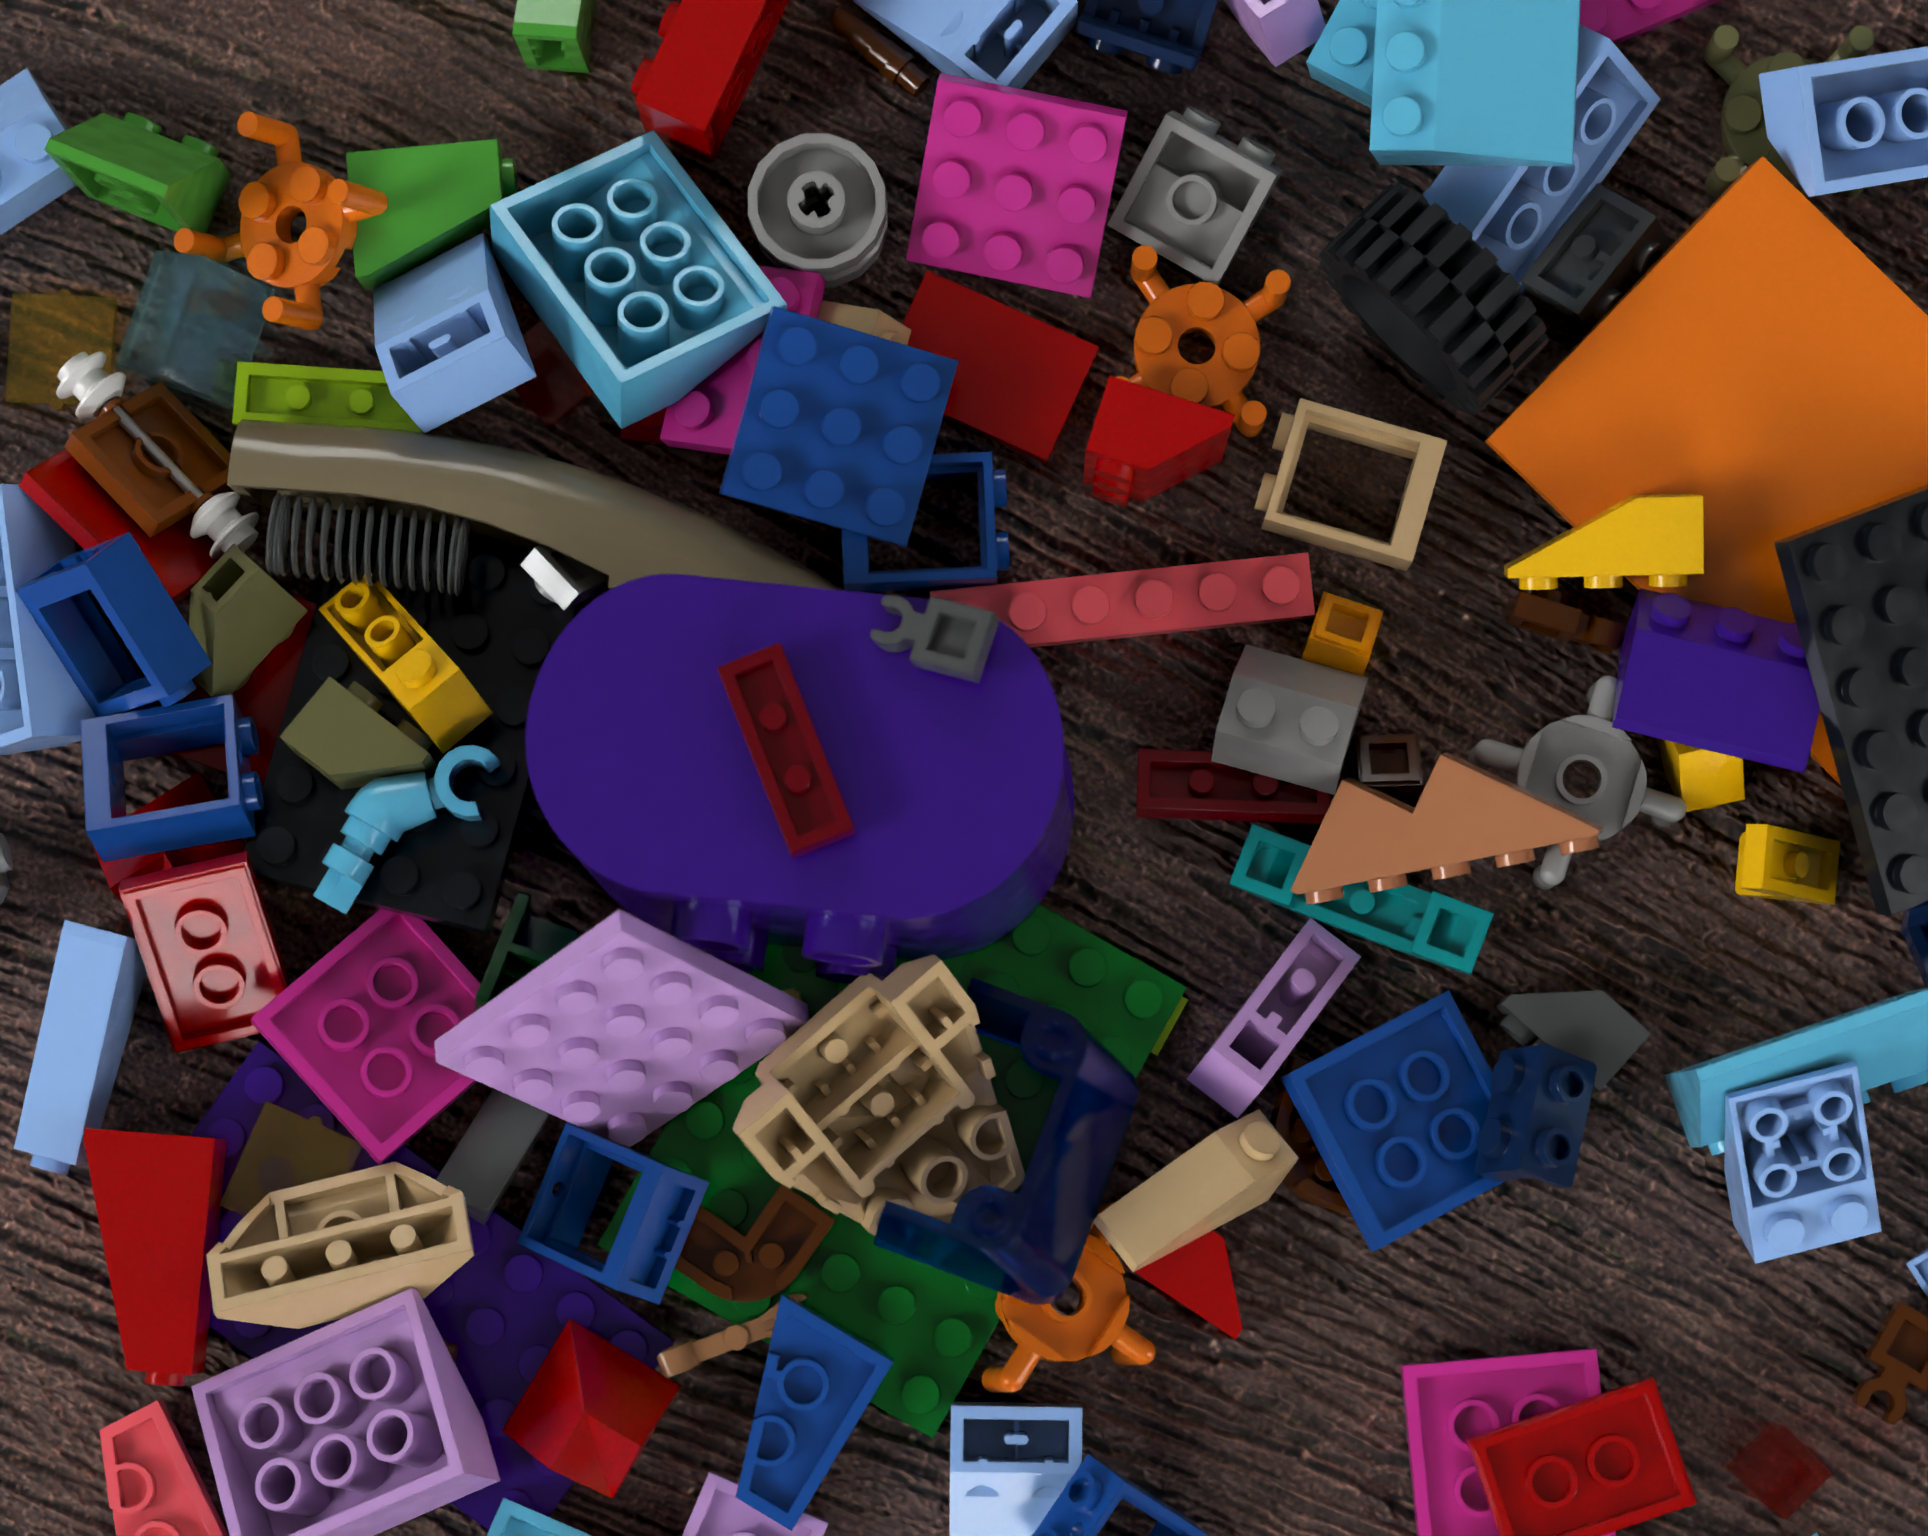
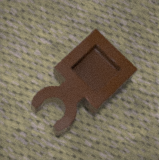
(1549, 615)
(1903, 1359)

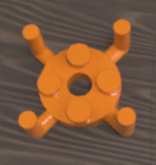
(267, 212)
(1219, 316)
(1083, 1333)

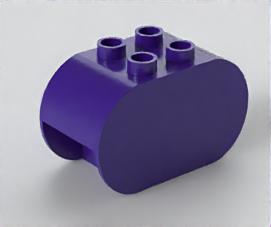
(654, 790)

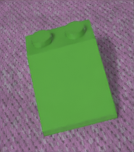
(142, 171)

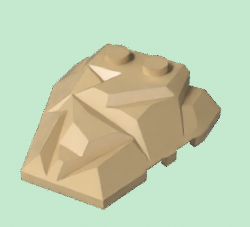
(884, 1101)

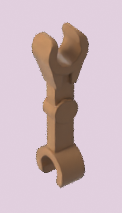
(737, 1336)

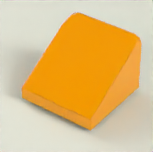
(1342, 634)

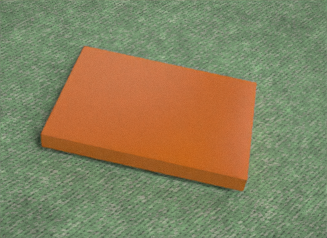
(1742, 371)

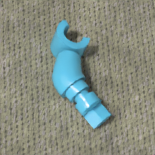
(388, 809)

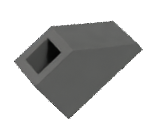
(1577, 1023)

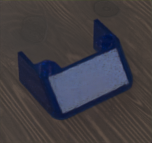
(1036, 1237)

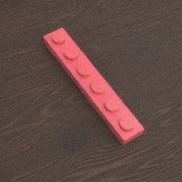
(1149, 600)

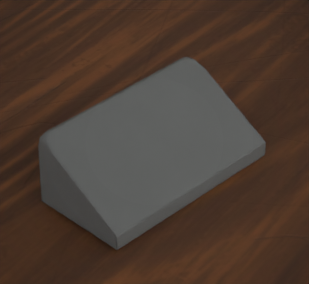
(493, 1152)

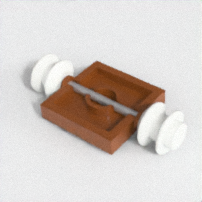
(153, 456)

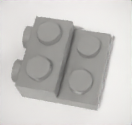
(1196, 194)

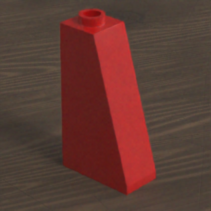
(156, 1225)

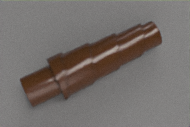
(881, 52)

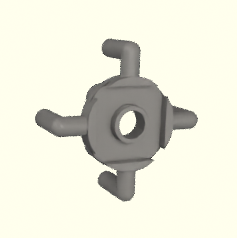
(1592, 741)

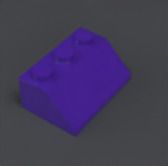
(1716, 681)

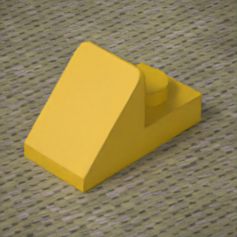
(1786, 865)

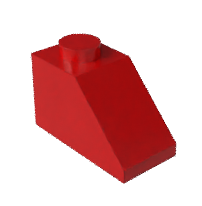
(1200, 1280)

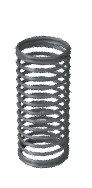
(278, 539)

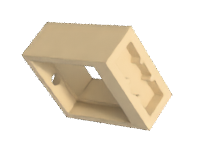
(1426, 458)

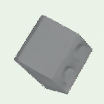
(1288, 719)

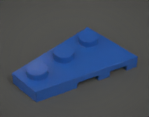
(805, 1409)

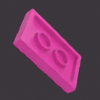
(712, 410)

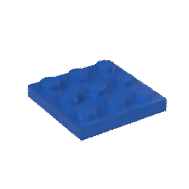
(838, 426)
(1399, 1118)

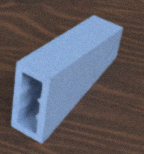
(79, 1044)

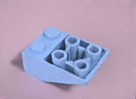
(979, 38)
(449, 335)
(1799, 1163)
(1010, 1464)

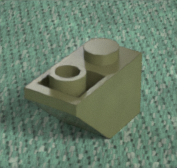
(238, 620)
(352, 742)

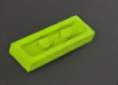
(316, 396)

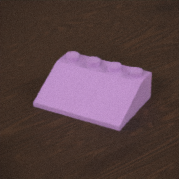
(345, 1428)

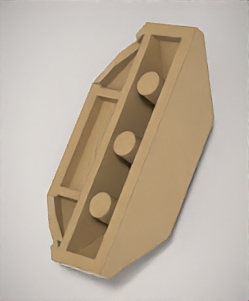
(339, 1247)

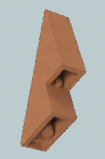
(1457, 820)

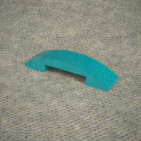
(1398, 918)

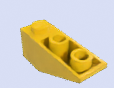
(1632, 538)
(407, 662)

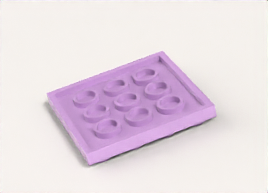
(621, 1030)

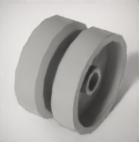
(810, 174)

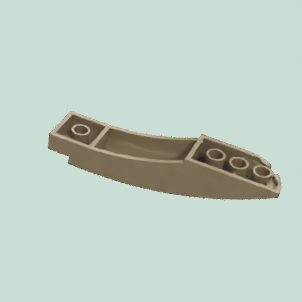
(505, 496)

